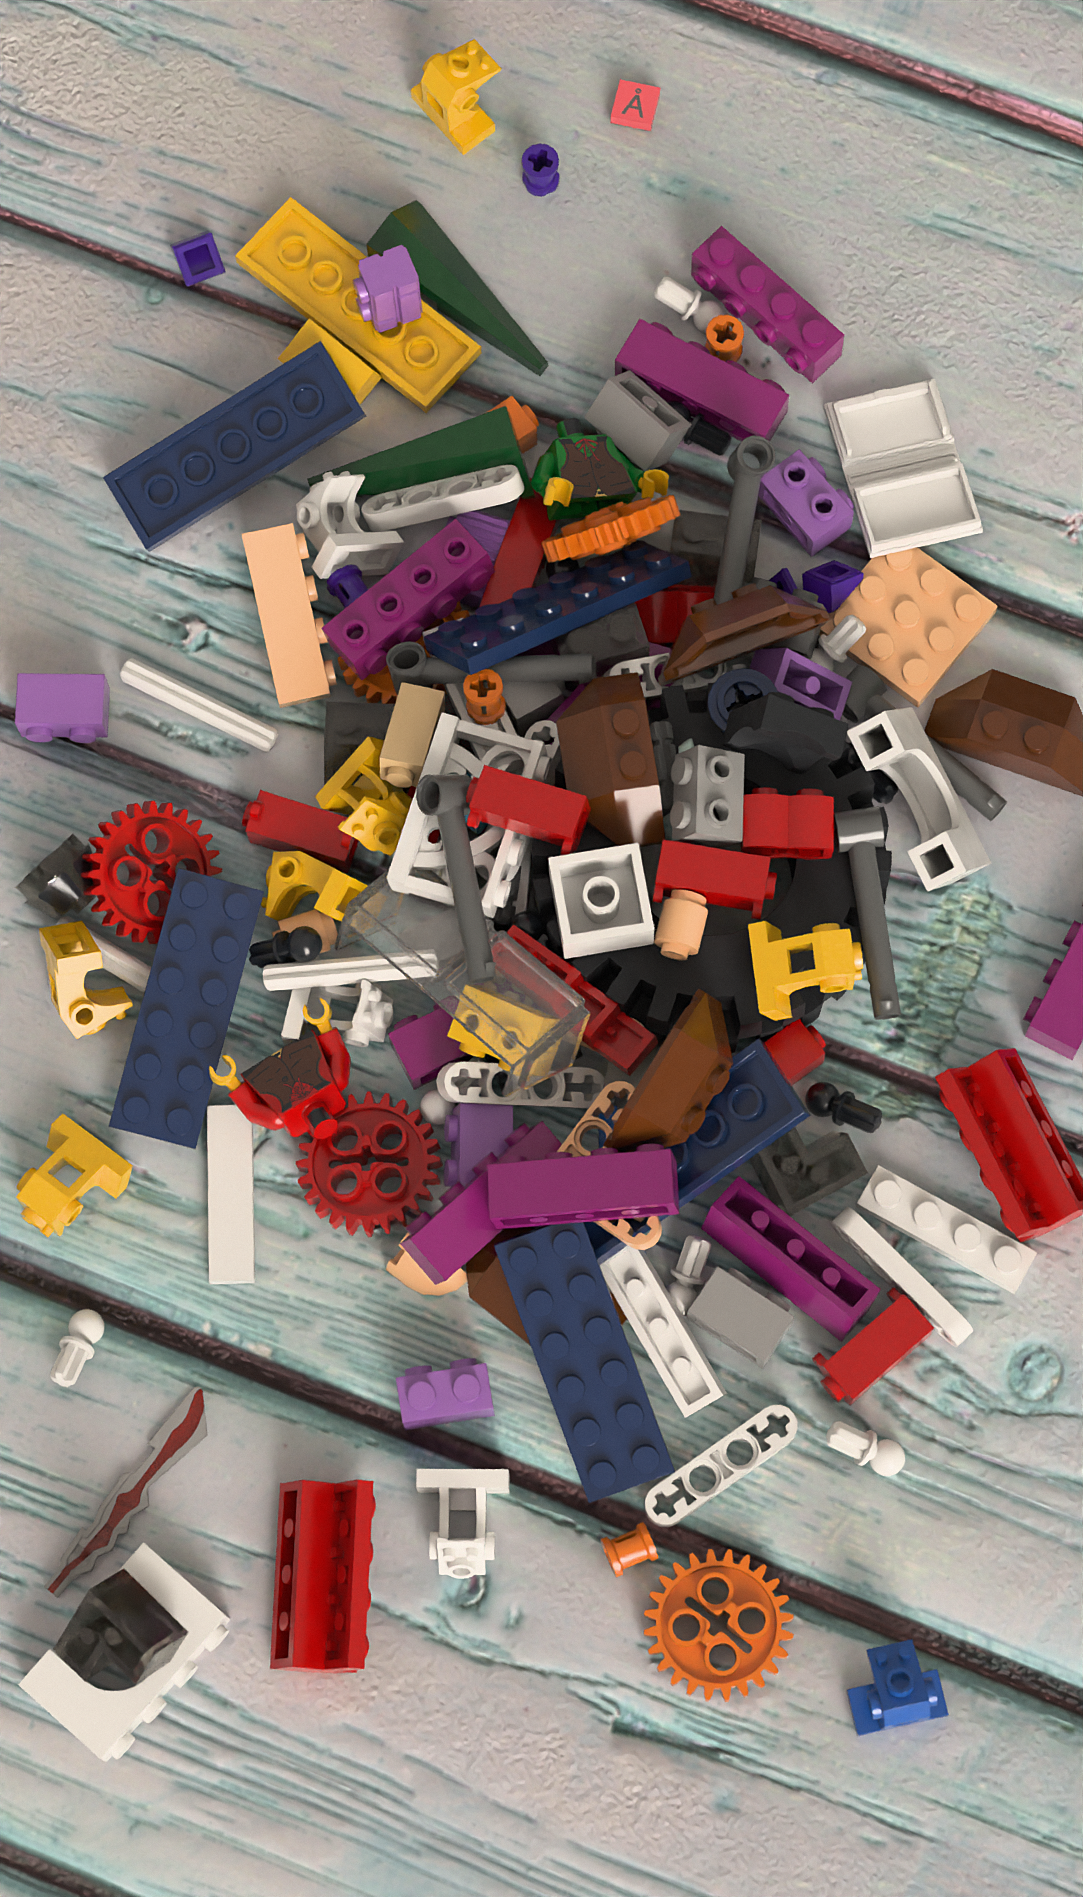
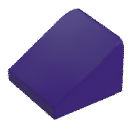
(198, 258)
(832, 583)

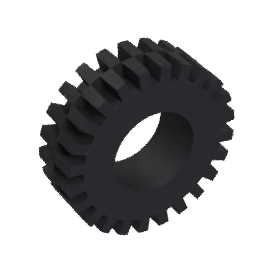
(821, 892)

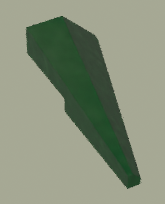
(453, 283)
(449, 452)

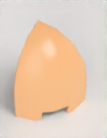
(412, 1276)

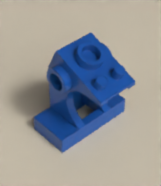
(899, 1691)

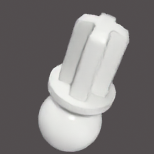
(688, 303)
(838, 642)
(435, 1107)
(689, 1272)
(84, 1329)
(884, 1456)

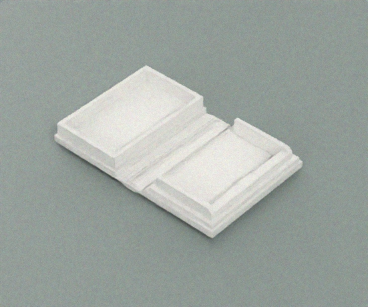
(903, 468)

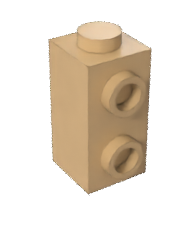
(410, 734)

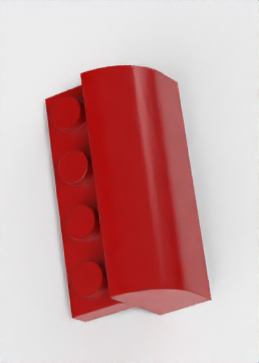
(1014, 1143)
(322, 1576)

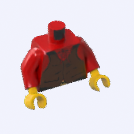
(296, 1085)

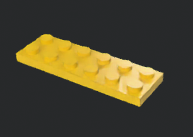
(315, 275)

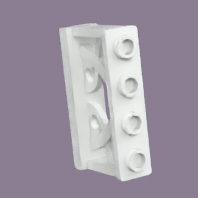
(448, 758)

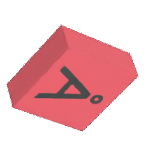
(635, 105)

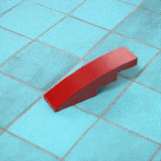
(521, 551)
(608, 1028)

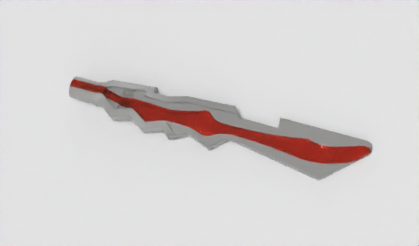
(130, 1494)

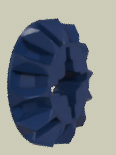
(722, 695)

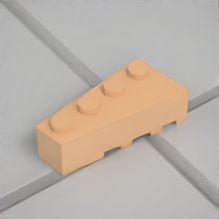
(287, 615)

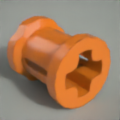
(716, 333)
(478, 696)
(629, 1549)

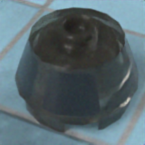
(57, 880)

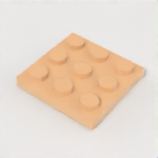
(914, 620)

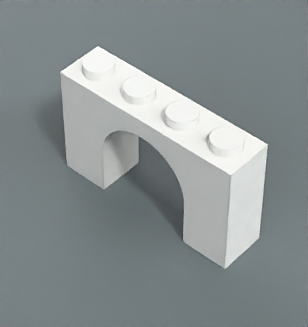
(902, 750)
(107, 1718)

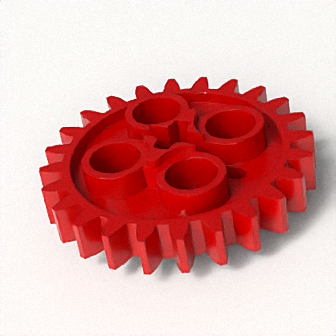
(175, 843)
(367, 1202)

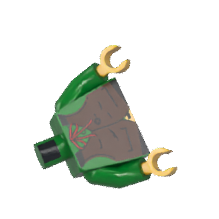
(589, 474)

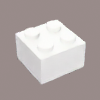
(601, 900)

